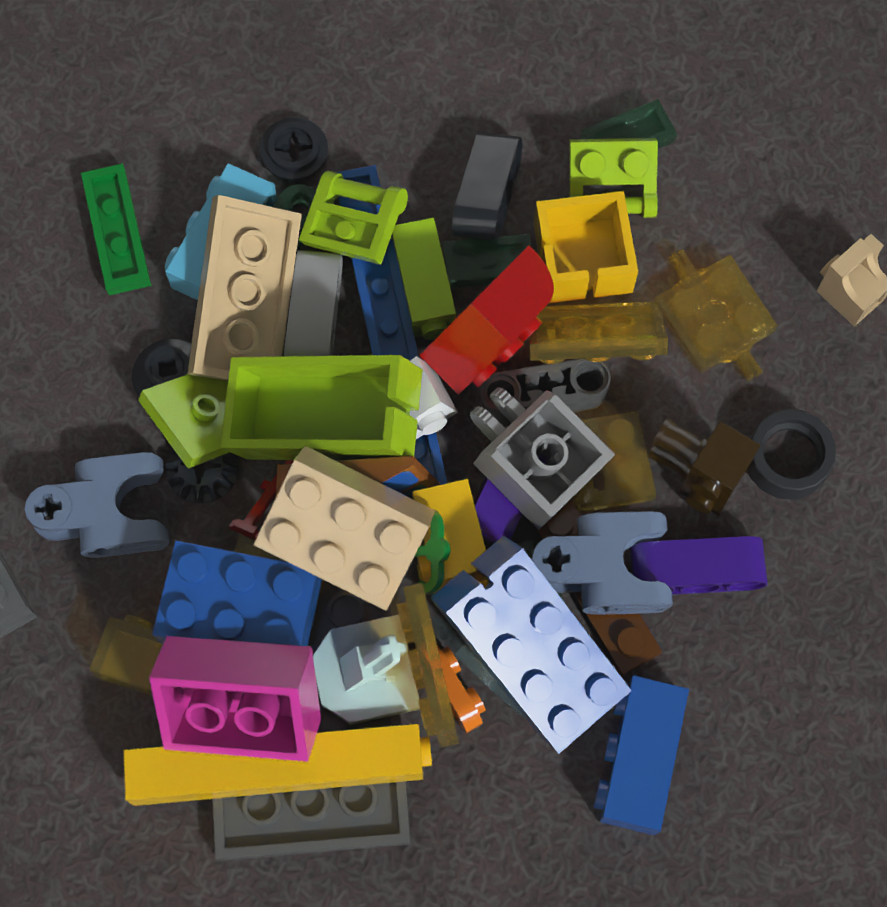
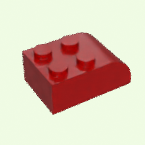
(492, 324)

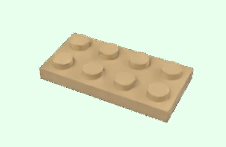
(243, 285)

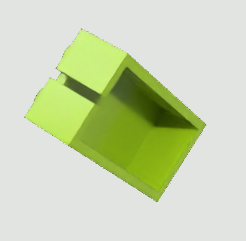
(328, 403)

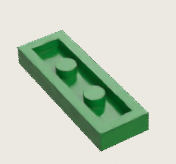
(116, 229)

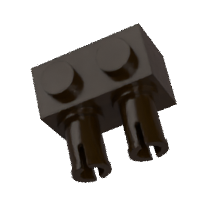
(707, 465)

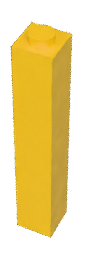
(334, 762)

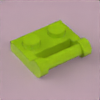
(616, 163)
(351, 230)

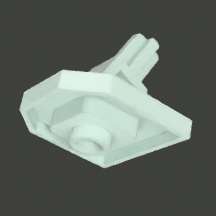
(366, 671)

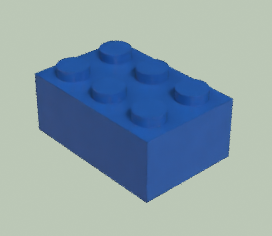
(235, 598)

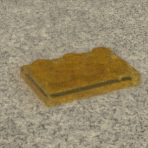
(599, 332)
(427, 666)

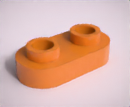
(466, 703)

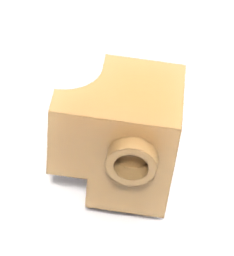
(854, 280)

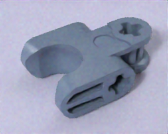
(93, 503)
(596, 566)

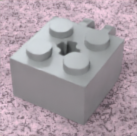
(513, 455)

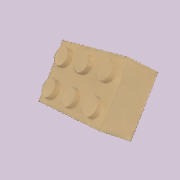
(344, 527)

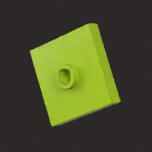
(189, 415)

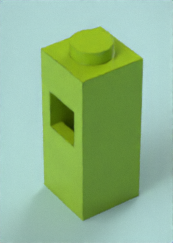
(424, 277)

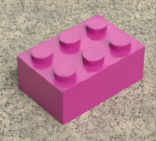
(236, 698)

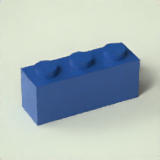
(642, 756)

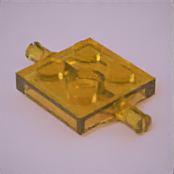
(716, 314)

